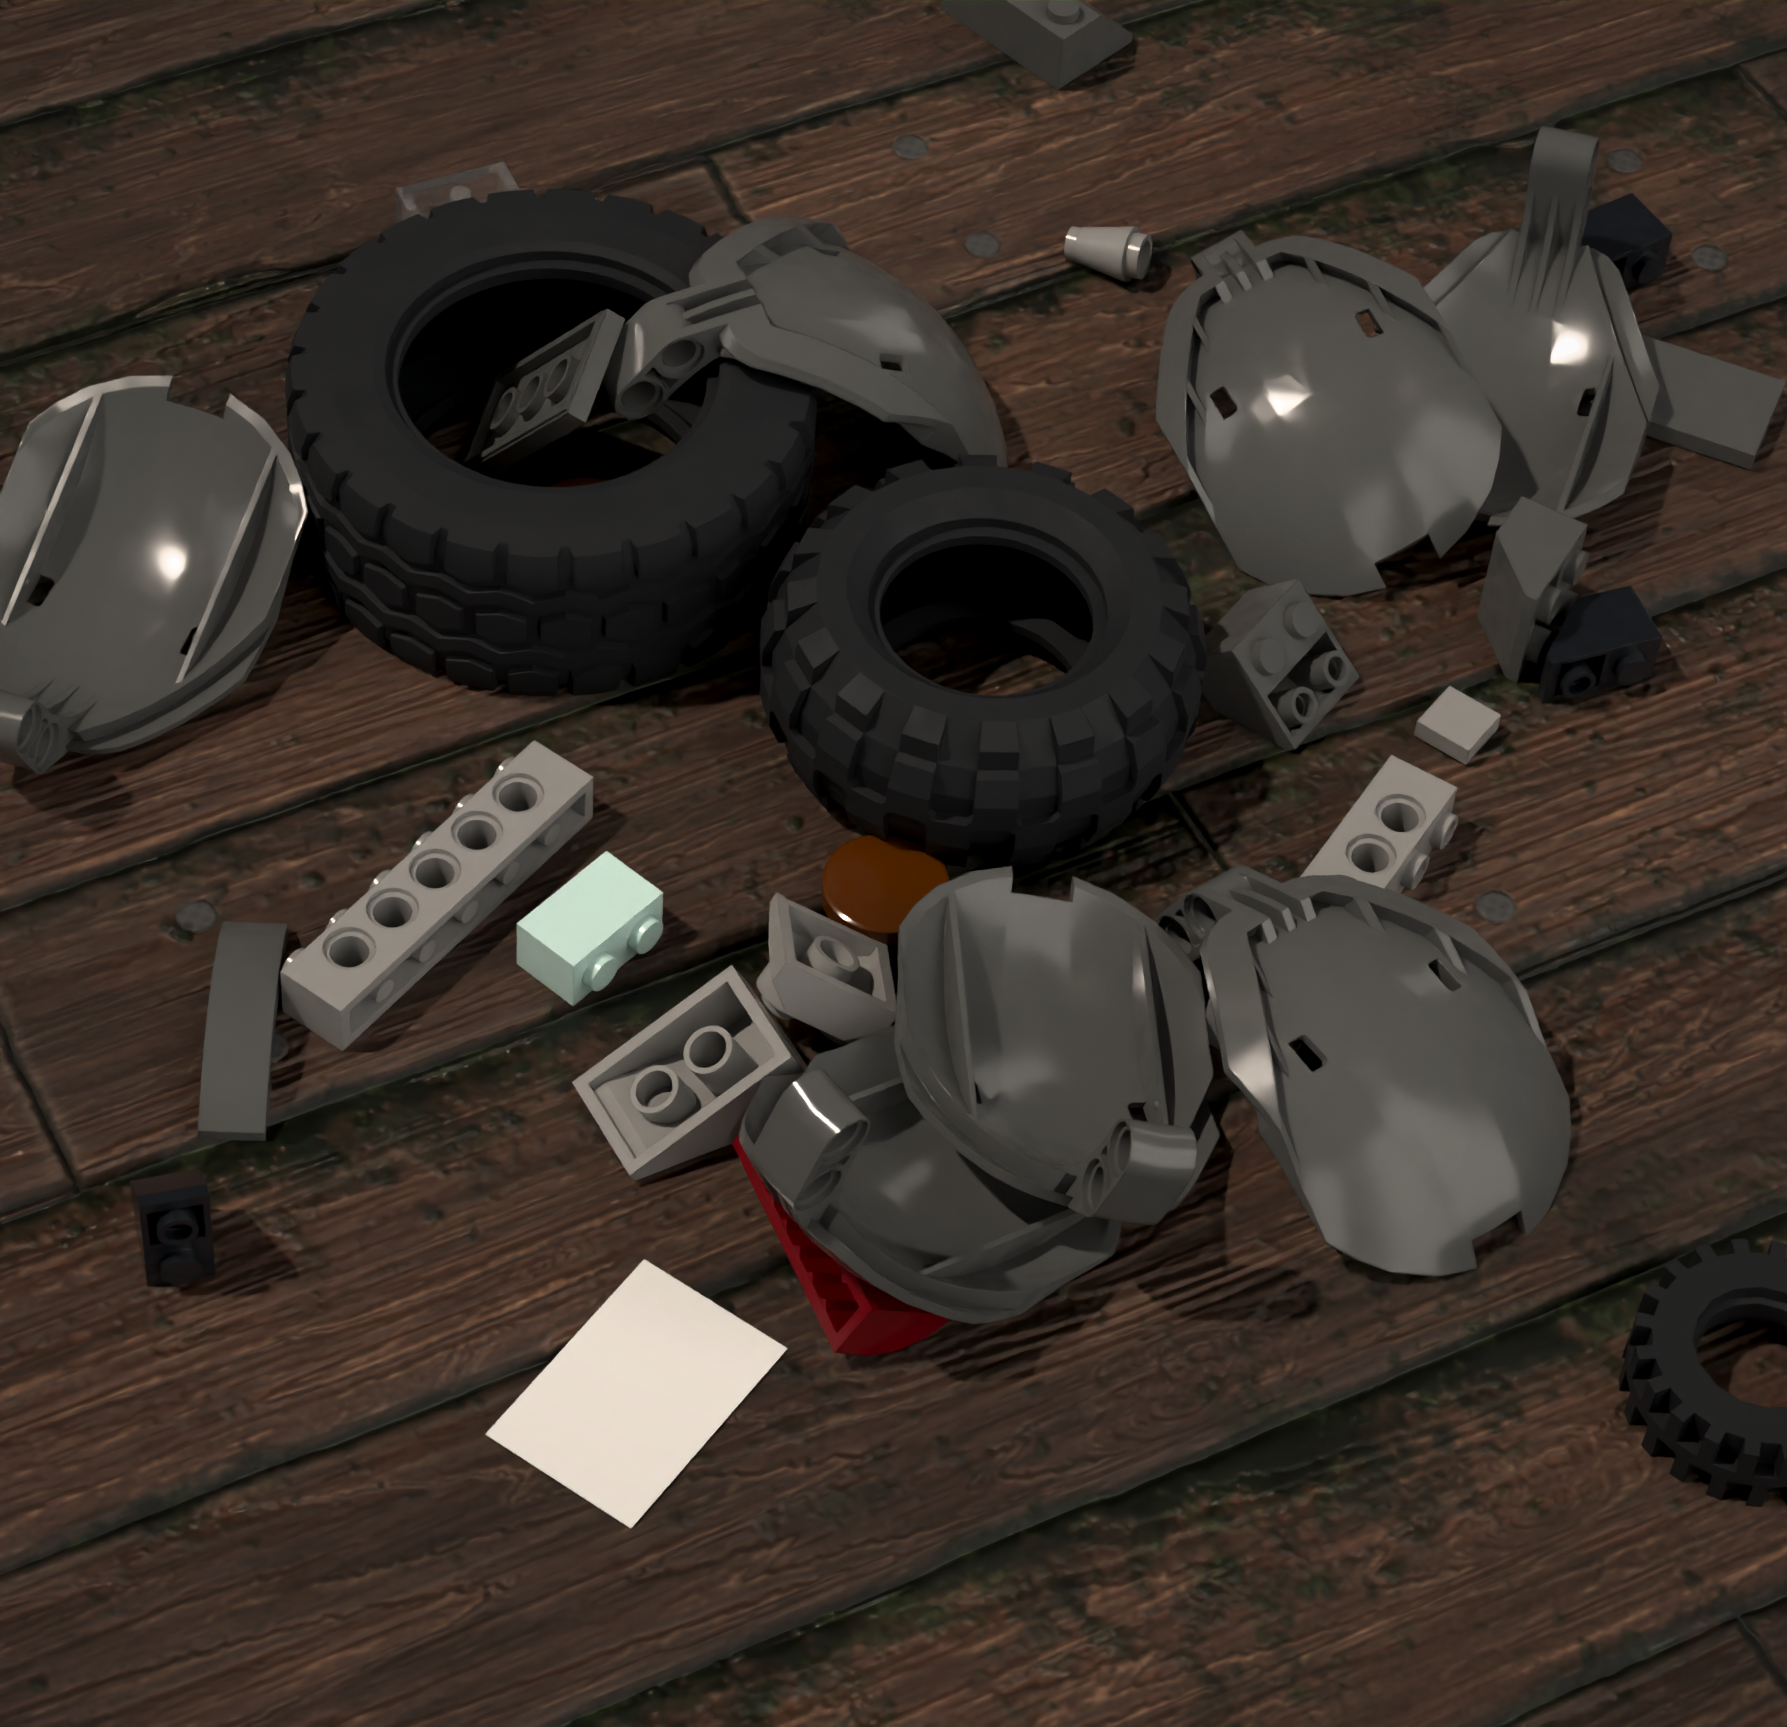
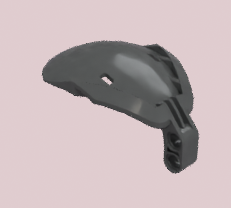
(809, 309)
(1545, 330)
(1336, 435)
(149, 532)
(1040, 1028)
(1432, 1073)
(900, 1200)

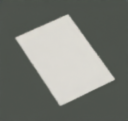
(636, 1393)

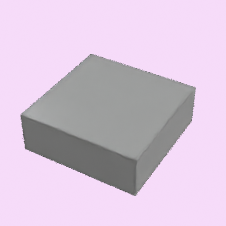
(1457, 725)

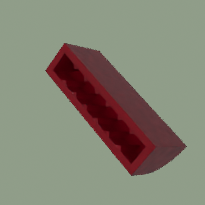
(850, 1311)

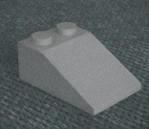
(687, 1076)

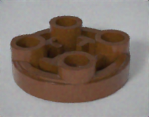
(877, 883)

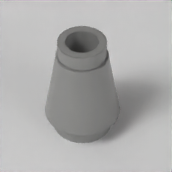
(1110, 250)

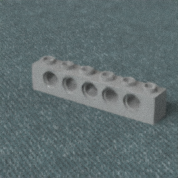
(1384, 837)
(436, 894)

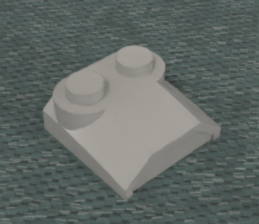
(826, 974)

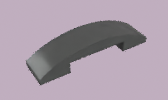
(241, 1031)

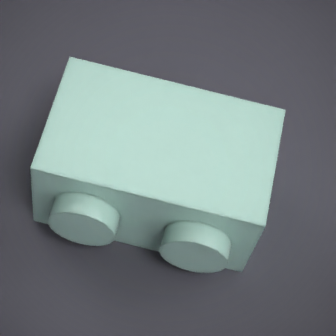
(590, 928)

